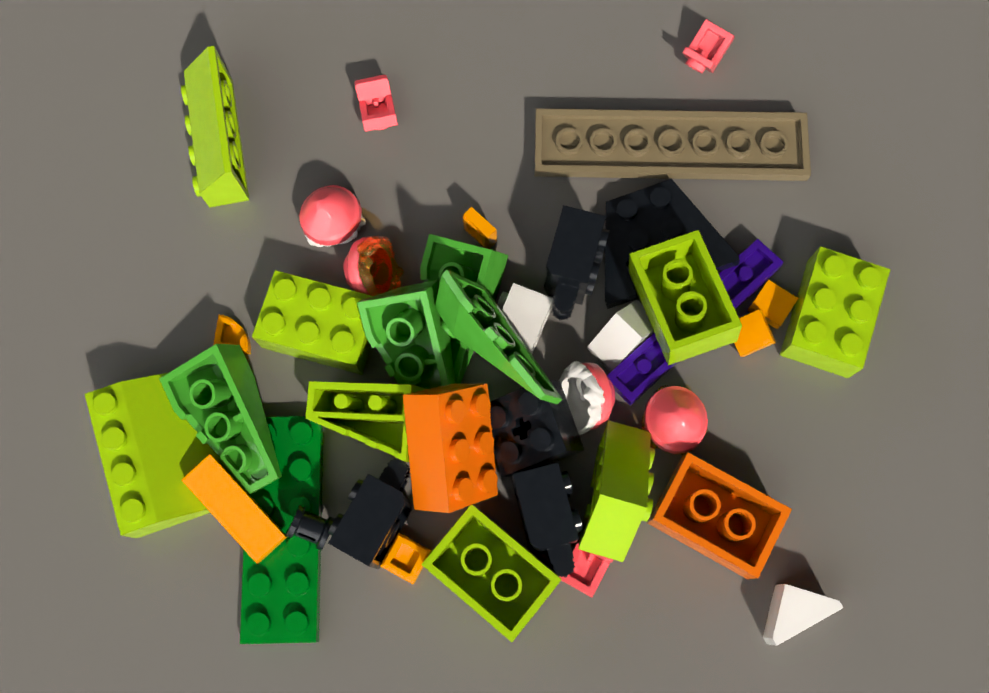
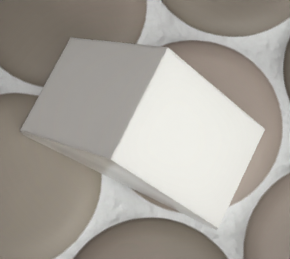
(621, 335)
(795, 611)

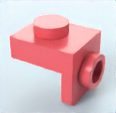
(707, 47)
(375, 103)
(587, 572)

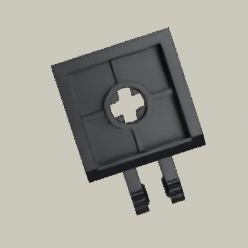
(574, 259)
(532, 431)
(547, 514)
(373, 516)

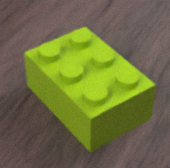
(684, 297)
(835, 312)
(313, 323)
(491, 572)

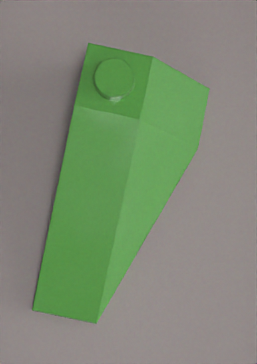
(471, 262)
(479, 323)
(409, 335)
(225, 408)

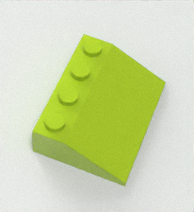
(145, 455)

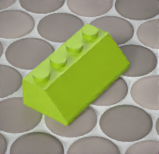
(214, 131)

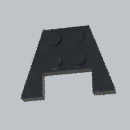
(649, 219)

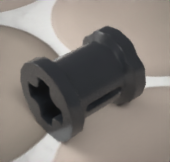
(310, 527)

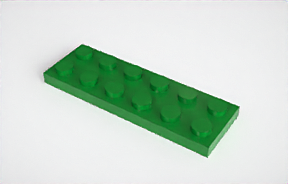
(284, 589)

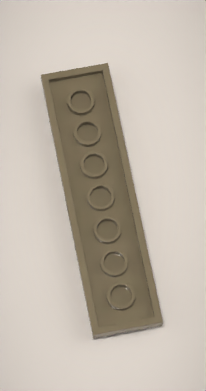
(672, 144)

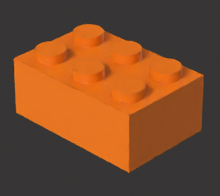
(450, 447)
(719, 516)

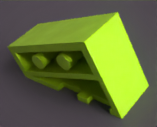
(364, 412)
(619, 491)

